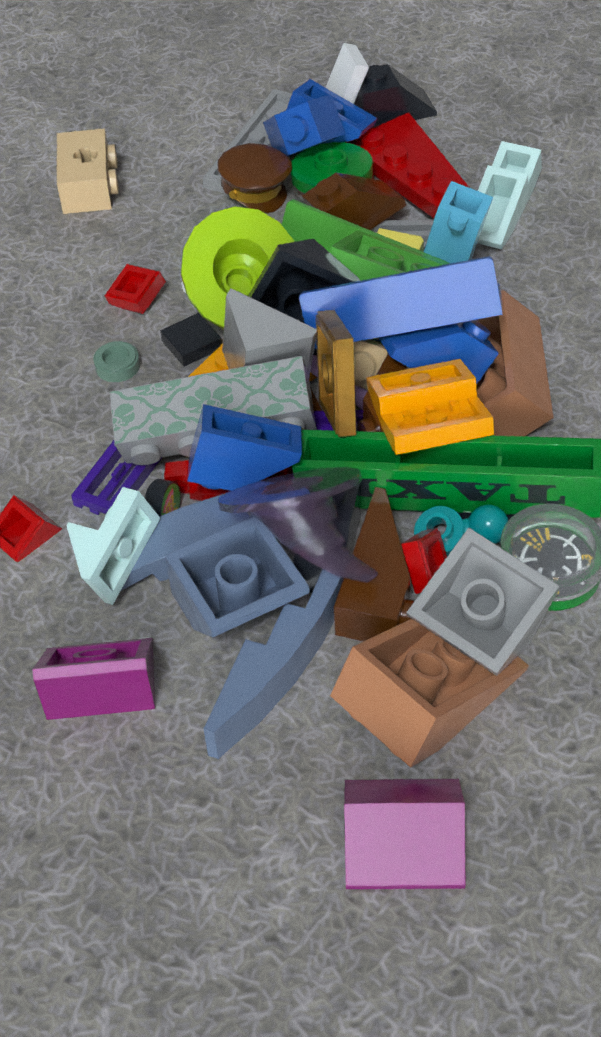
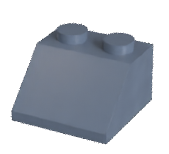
(232, 577)

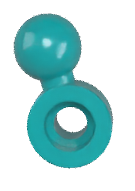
(485, 520)

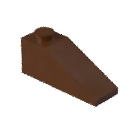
(376, 606)

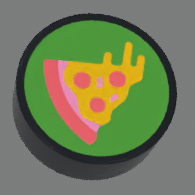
(163, 496)

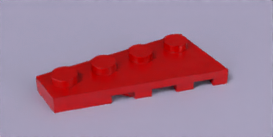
(409, 162)

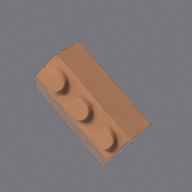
(517, 381)

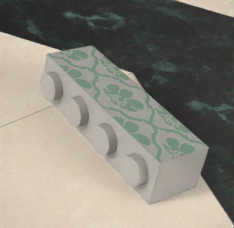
(164, 415)

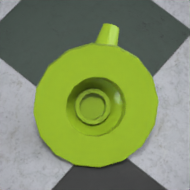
(227, 254)

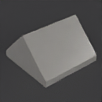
(262, 334)
(484, 602)

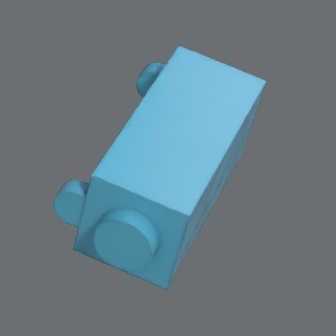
(458, 223)

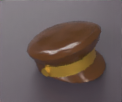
(255, 176)

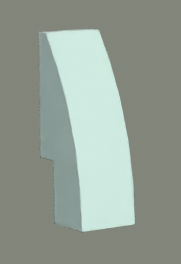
(511, 185)

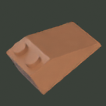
(416, 689)

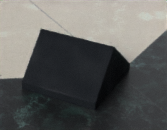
(297, 269)

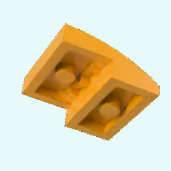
(429, 406)

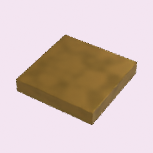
(336, 372)

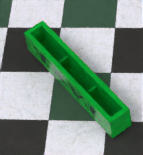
(468, 473)

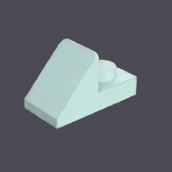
(110, 553)

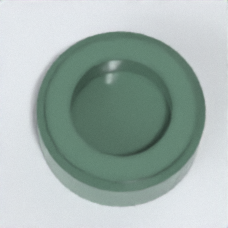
(116, 361)

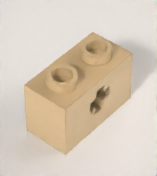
(85, 172)

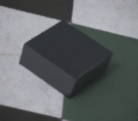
(191, 339)

